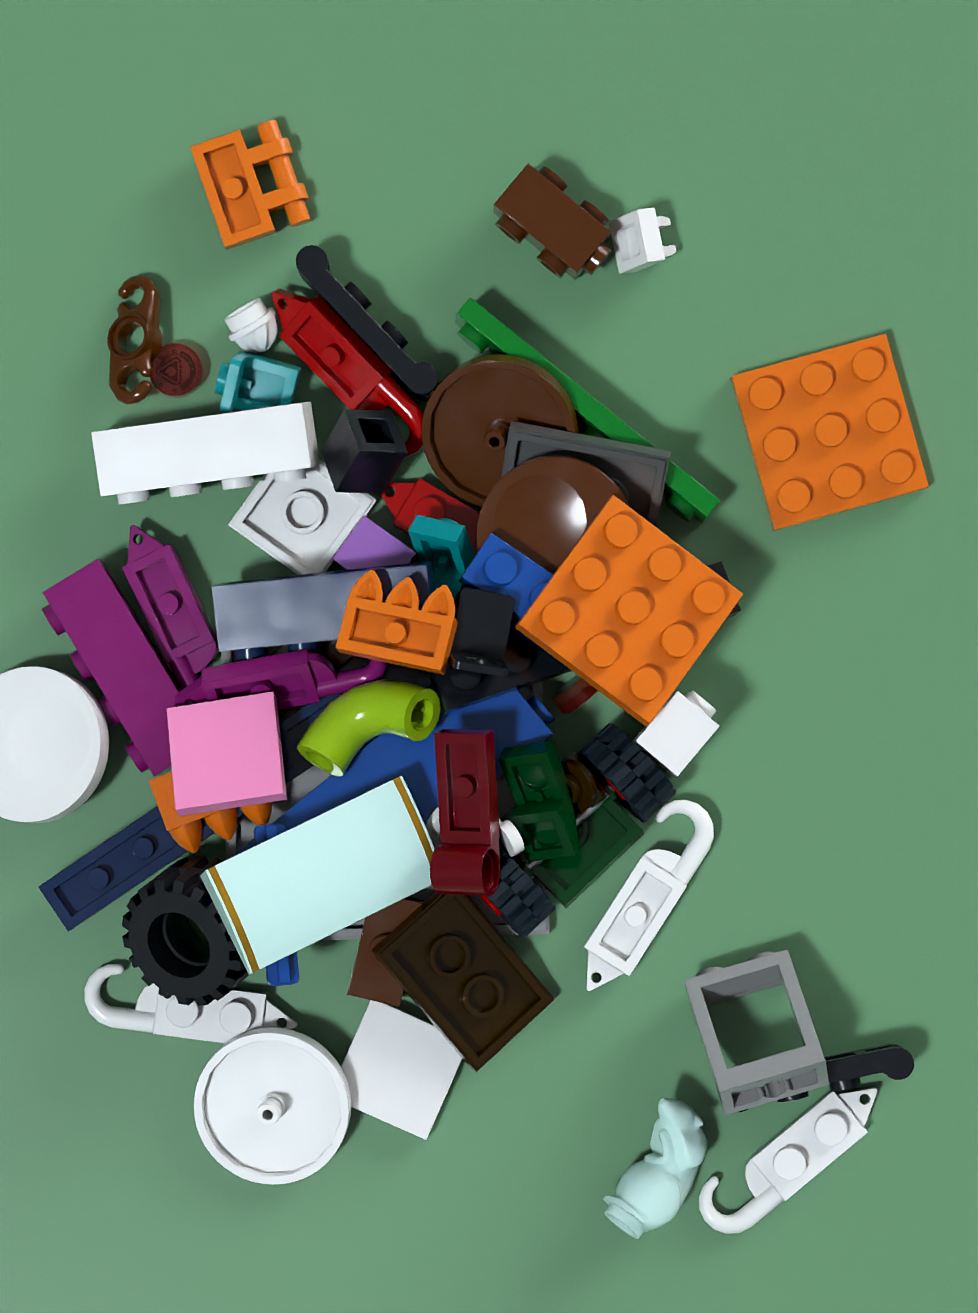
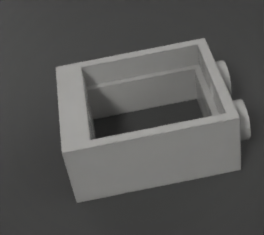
(771, 1076)

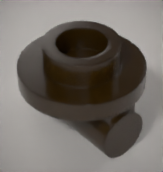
(582, 784)

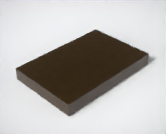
(463, 976)

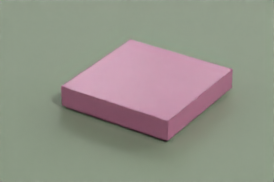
(226, 754)

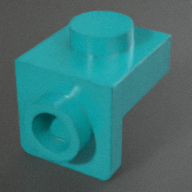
(256, 382)
(447, 546)

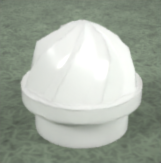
(253, 326)

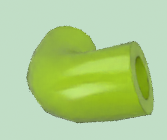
(366, 713)

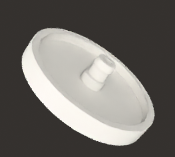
(49, 744)
(272, 1105)

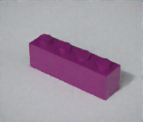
(119, 657)

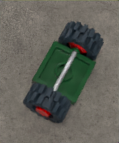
(602, 833)

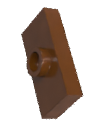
(369, 976)

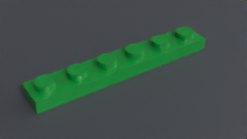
(484, 331)

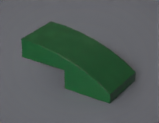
(542, 801)

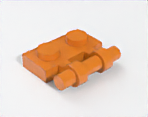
(234, 190)

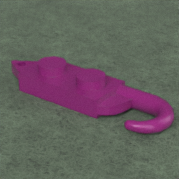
(170, 606)
(293, 677)

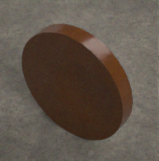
(471, 418)
(545, 506)

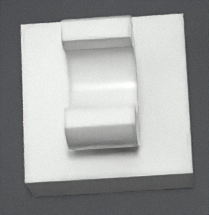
(638, 240)

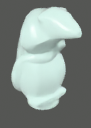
(658, 1185)

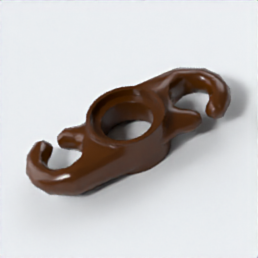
(144, 315)

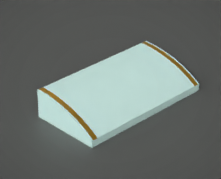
(322, 875)

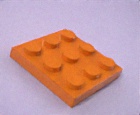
(829, 432)
(629, 610)

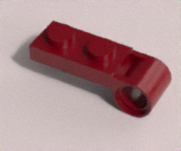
(468, 814)

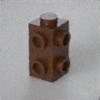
(564, 232)

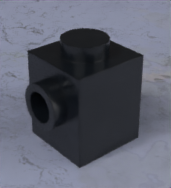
(363, 451)

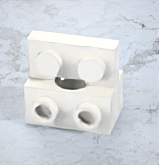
(678, 731)

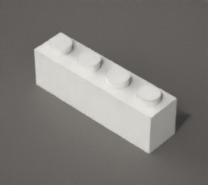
(206, 450)

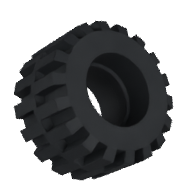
(168, 947)

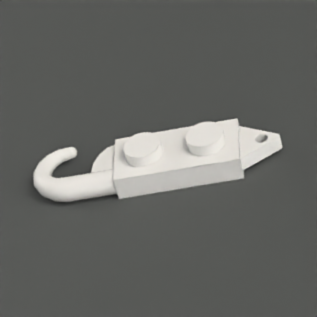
(646, 899)
(155, 1014)
(793, 1157)

